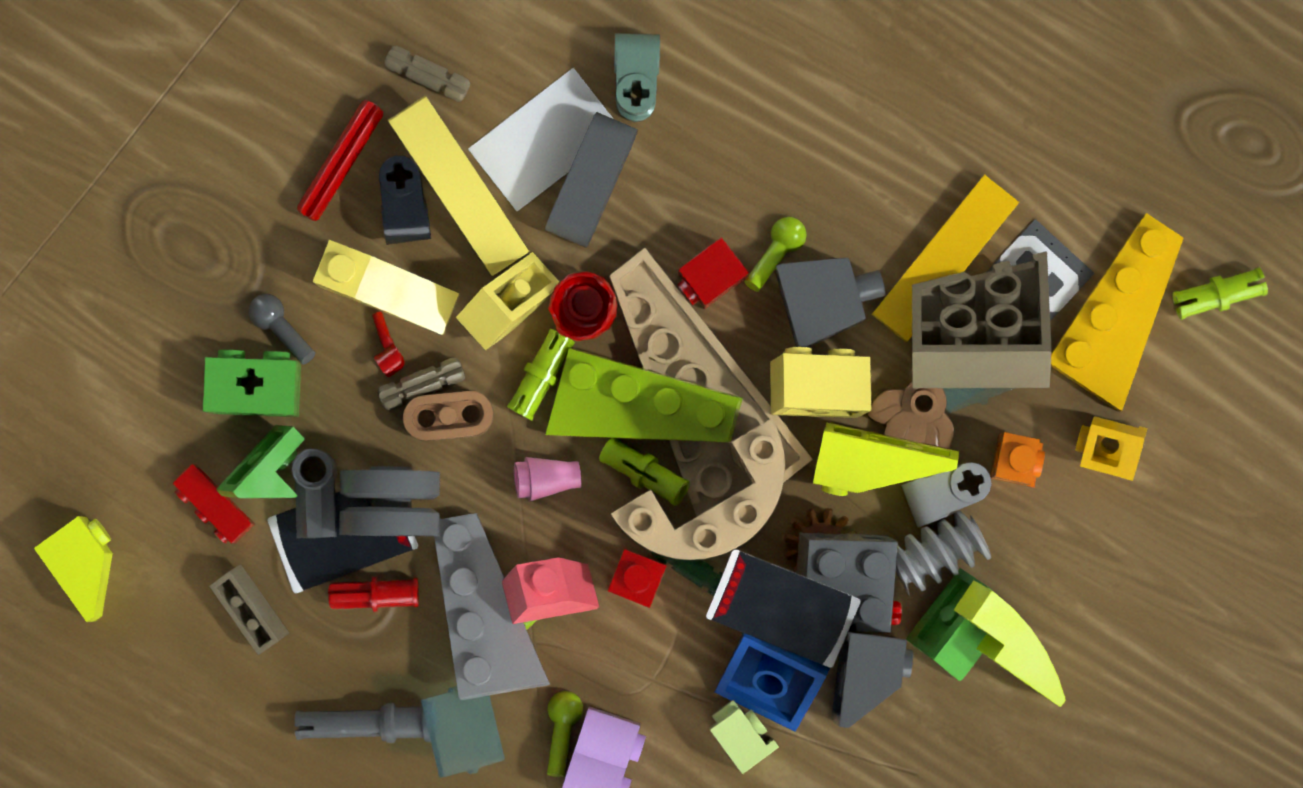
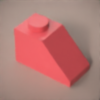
(549, 589)

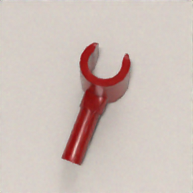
(390, 359)

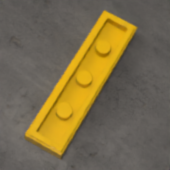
(948, 251)

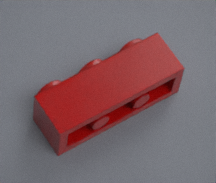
(220, 510)

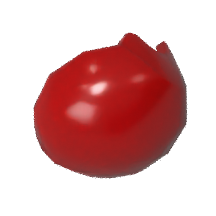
(583, 306)

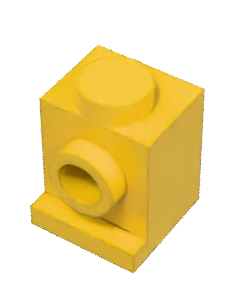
(1117, 462)

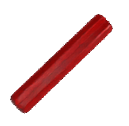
(340, 160)

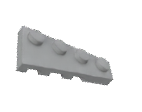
(486, 647)

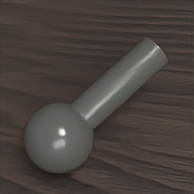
(268, 313)

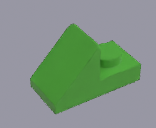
(256, 473)

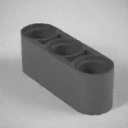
(591, 179)

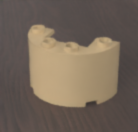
(727, 523)

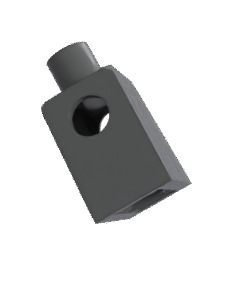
(825, 297)

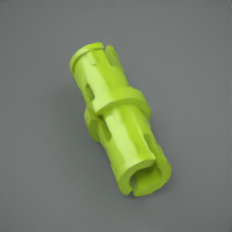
(1220, 293)
(540, 374)
(644, 471)

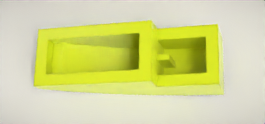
(1010, 641)

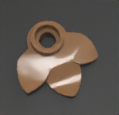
(908, 421)

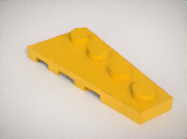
(1115, 321)

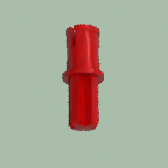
(373, 594)

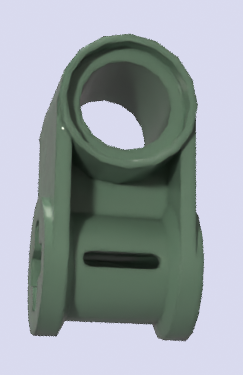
(636, 68)

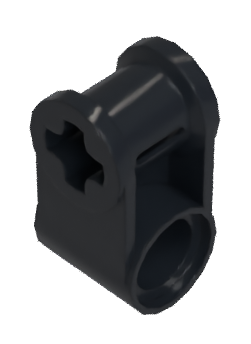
(404, 209)

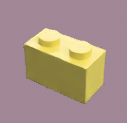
(820, 383)

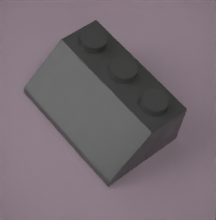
(867, 674)

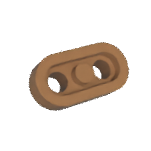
(448, 415)

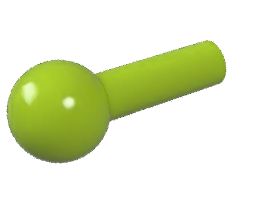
(787, 236)
(564, 710)

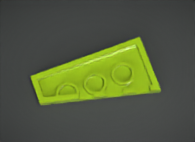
(630, 402)

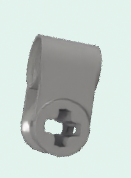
(939, 494)

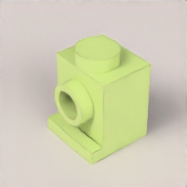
(741, 736)

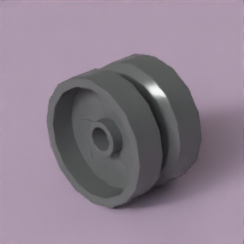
(389, 502)

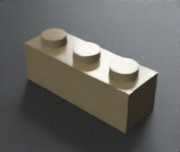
(249, 609)

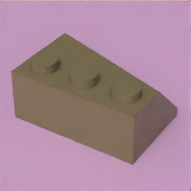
(983, 328)

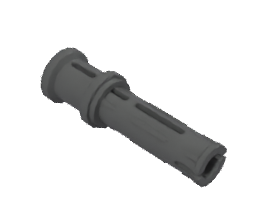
(387, 723)

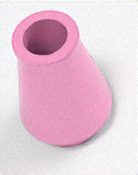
(545, 477)

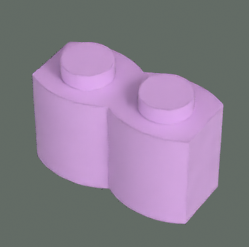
(604, 751)

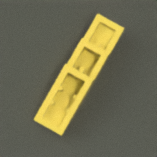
(458, 185)

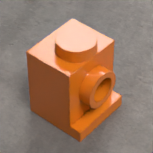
(1017, 459)

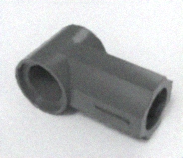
(315, 500)

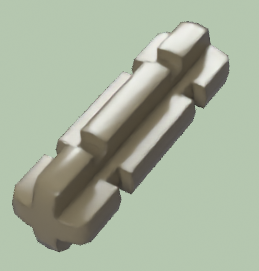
(427, 73)
(421, 383)

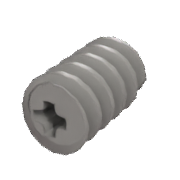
(940, 551)

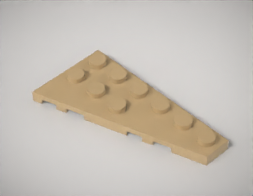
(680, 345)

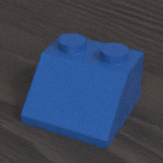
(771, 681)

